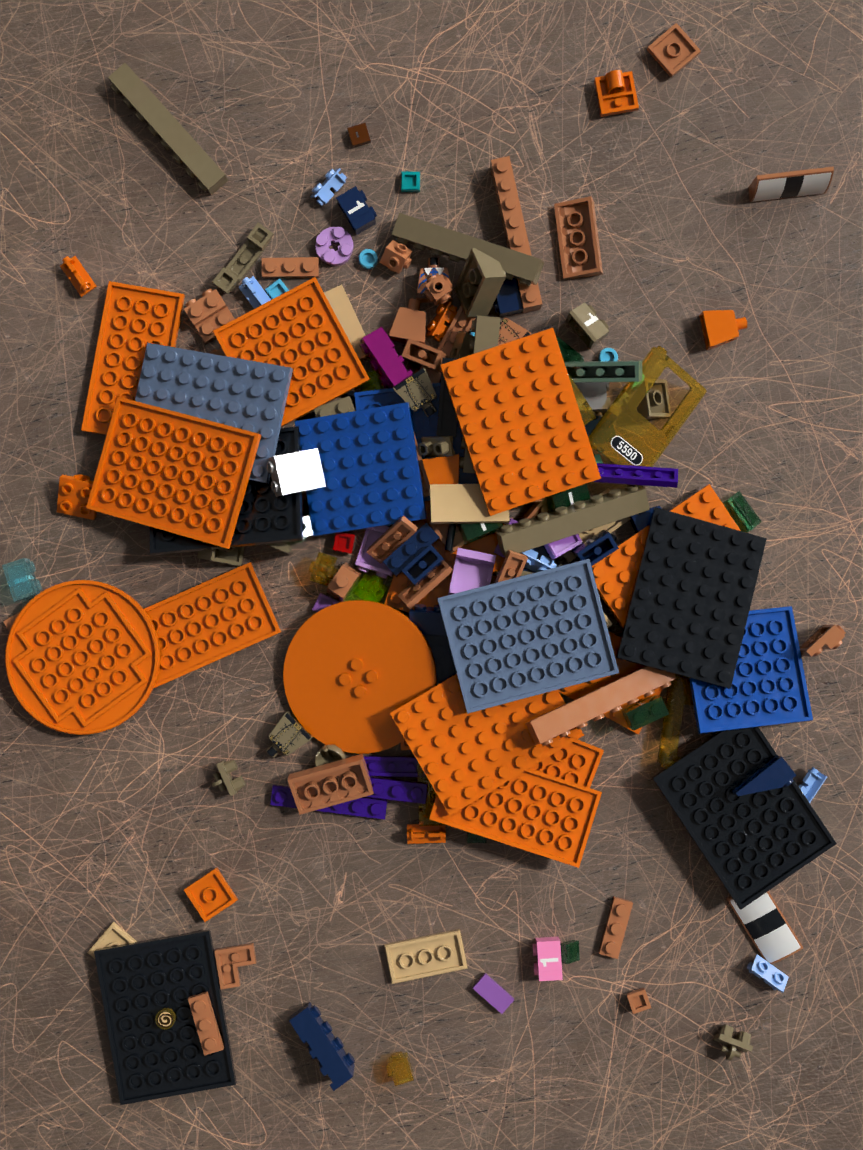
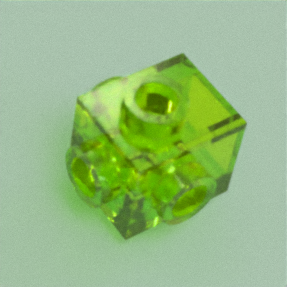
(370, 588)

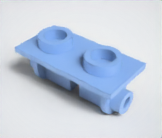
(323, 191)
(253, 292)
(537, 565)
(812, 783)
(768, 973)

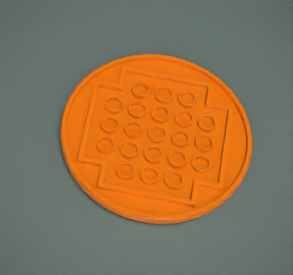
(82, 657)
(353, 670)

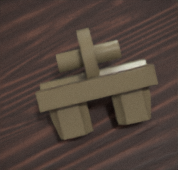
(436, 446)
(232, 785)
(742, 1042)

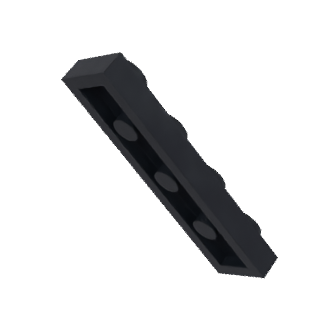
(446, 415)

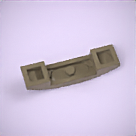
(244, 259)

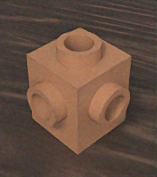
(396, 257)
(438, 296)

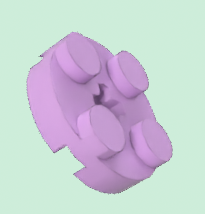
(336, 235)

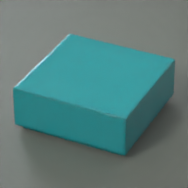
(410, 181)

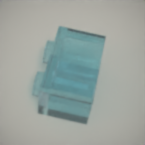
(22, 579)

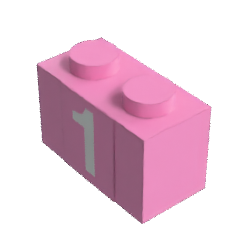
(548, 958)

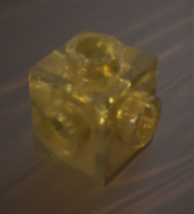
(320, 571)

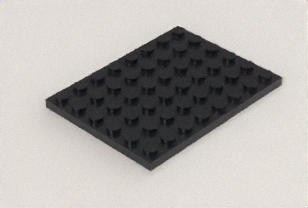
(261, 516)
(691, 598)
(749, 837)
(134, 987)

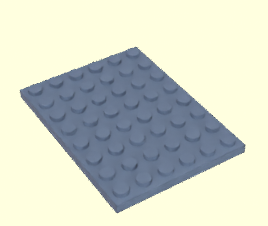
(221, 391)
(527, 635)

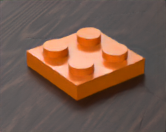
(210, 894)

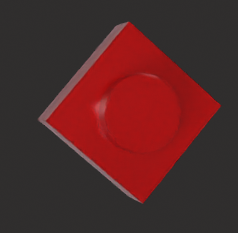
(344, 542)

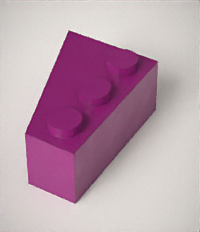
(384, 358)

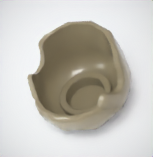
(328, 754)

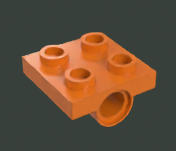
(616, 93)
(74, 495)

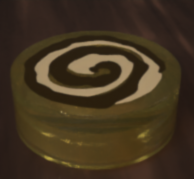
(165, 1018)

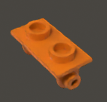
(77, 275)
(444, 314)
(425, 834)

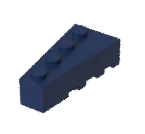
(323, 1045)

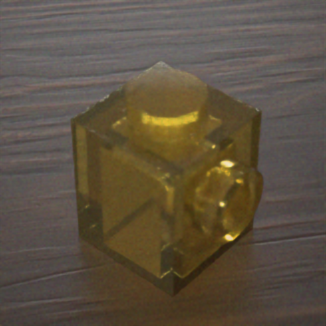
(400, 1068)

